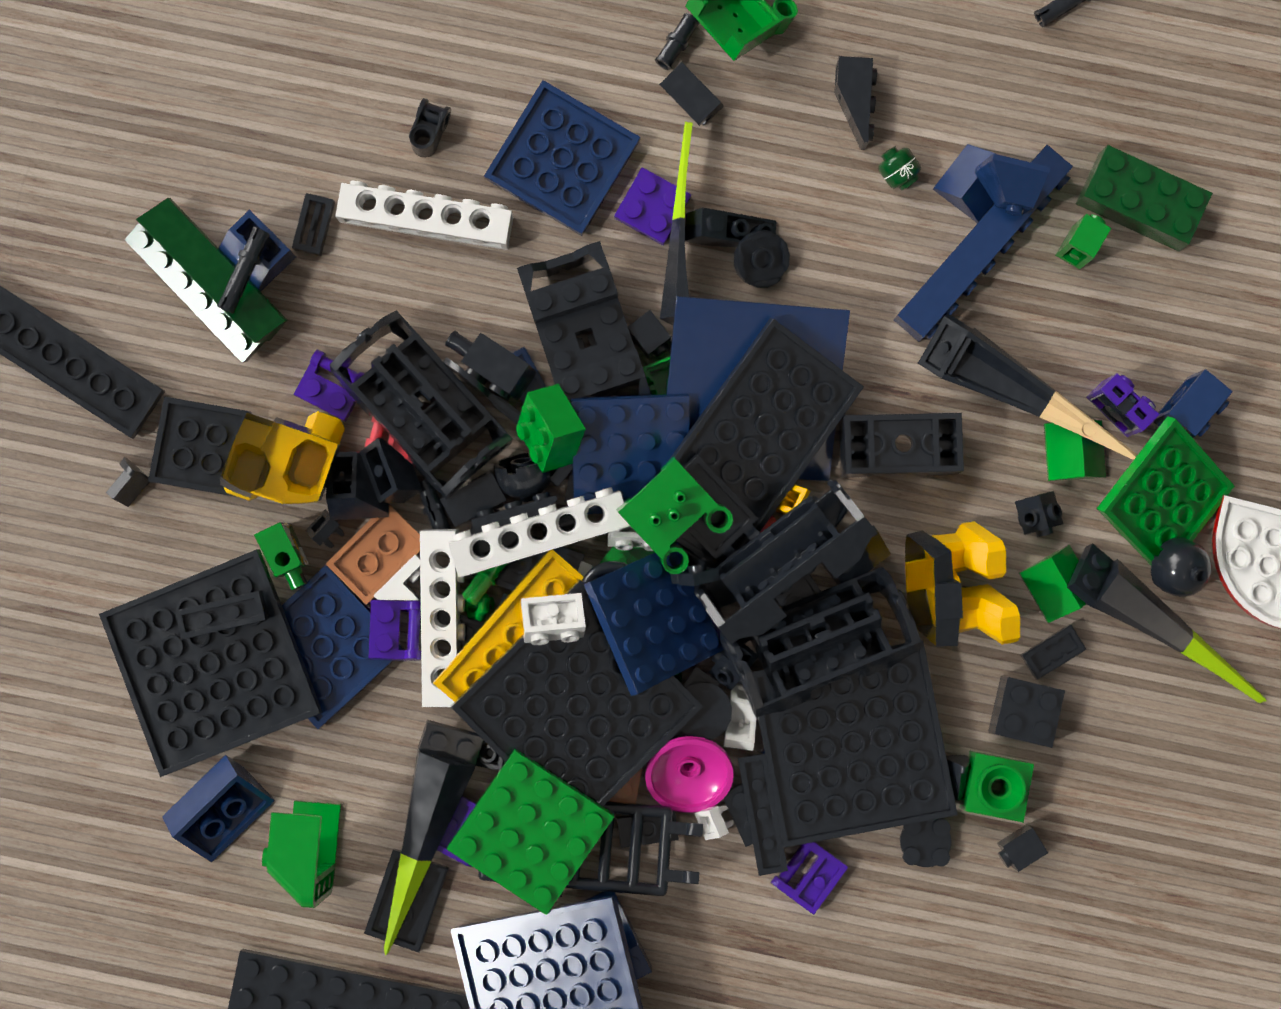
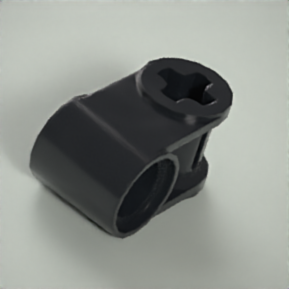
(429, 122)

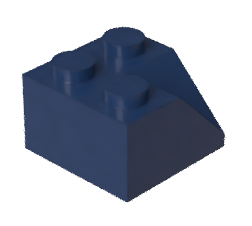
(1196, 402)

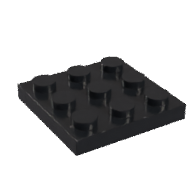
(193, 444)

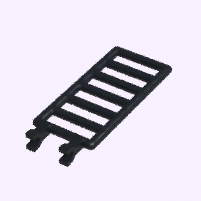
(632, 885)

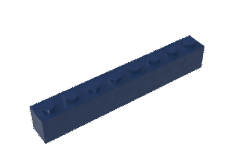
(975, 255)

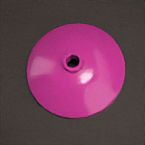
(693, 785)

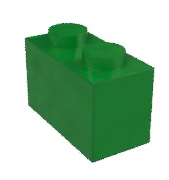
(1083, 241)

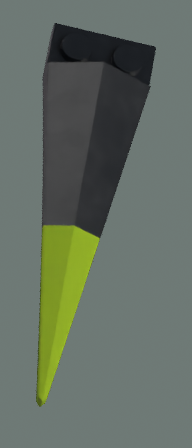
(676, 273)
(1119, 593)
(440, 777)

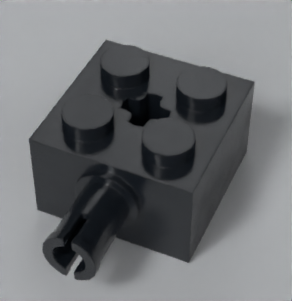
(494, 364)

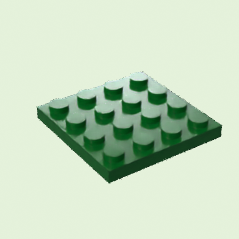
(1165, 491)
(530, 831)

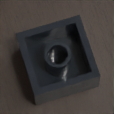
(1026, 711)

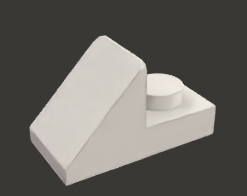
(397, 586)

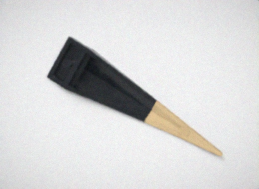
(979, 364)

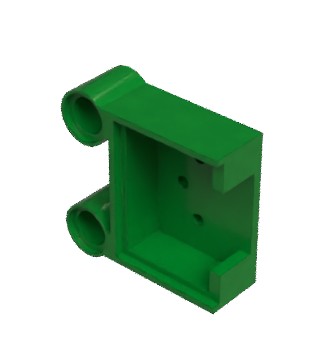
(742, 23)
(660, 501)

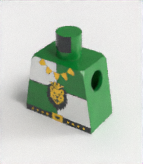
(278, 542)

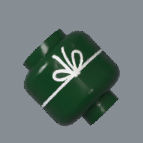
(899, 168)

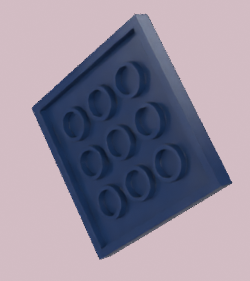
(562, 157)
(626, 442)
(651, 622)
(333, 641)

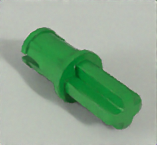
(481, 584)

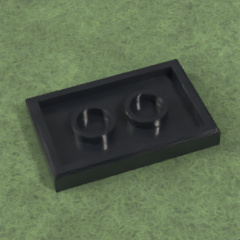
(420, 912)

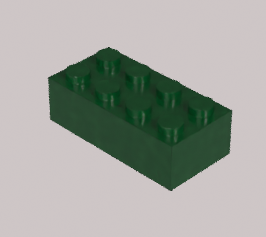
(1144, 198)

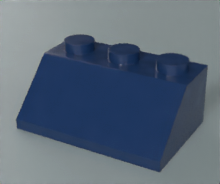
(217, 809)

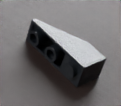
(853, 91)
(721, 227)
(503, 517)

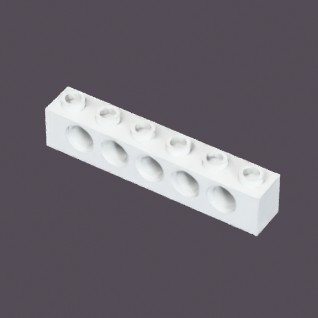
(356, 193)
(469, 563)
(432, 630)

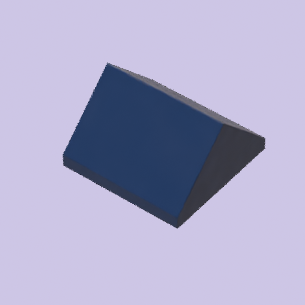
(963, 187)

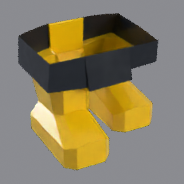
(282, 458)
(933, 568)

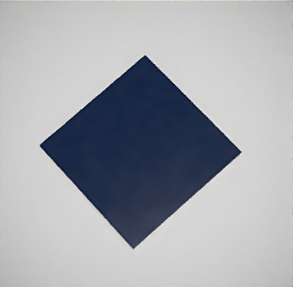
(716, 334)

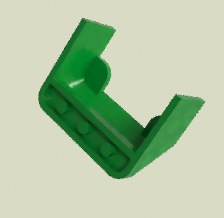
(304, 851)

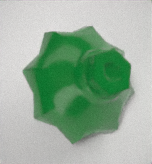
(481, 609)

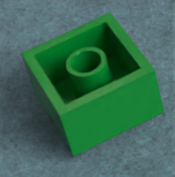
(550, 428)

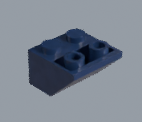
(274, 257)

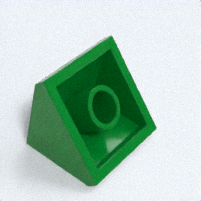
(1072, 455)
(1049, 581)

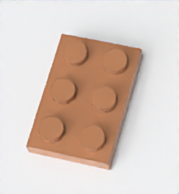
(375, 554)

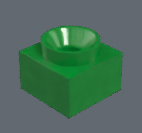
(1010, 800)

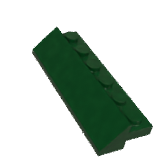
(199, 277)

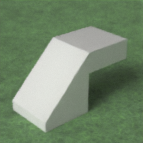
(742, 727)

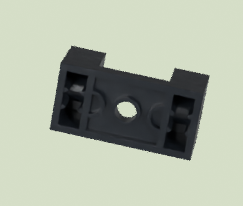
(870, 447)

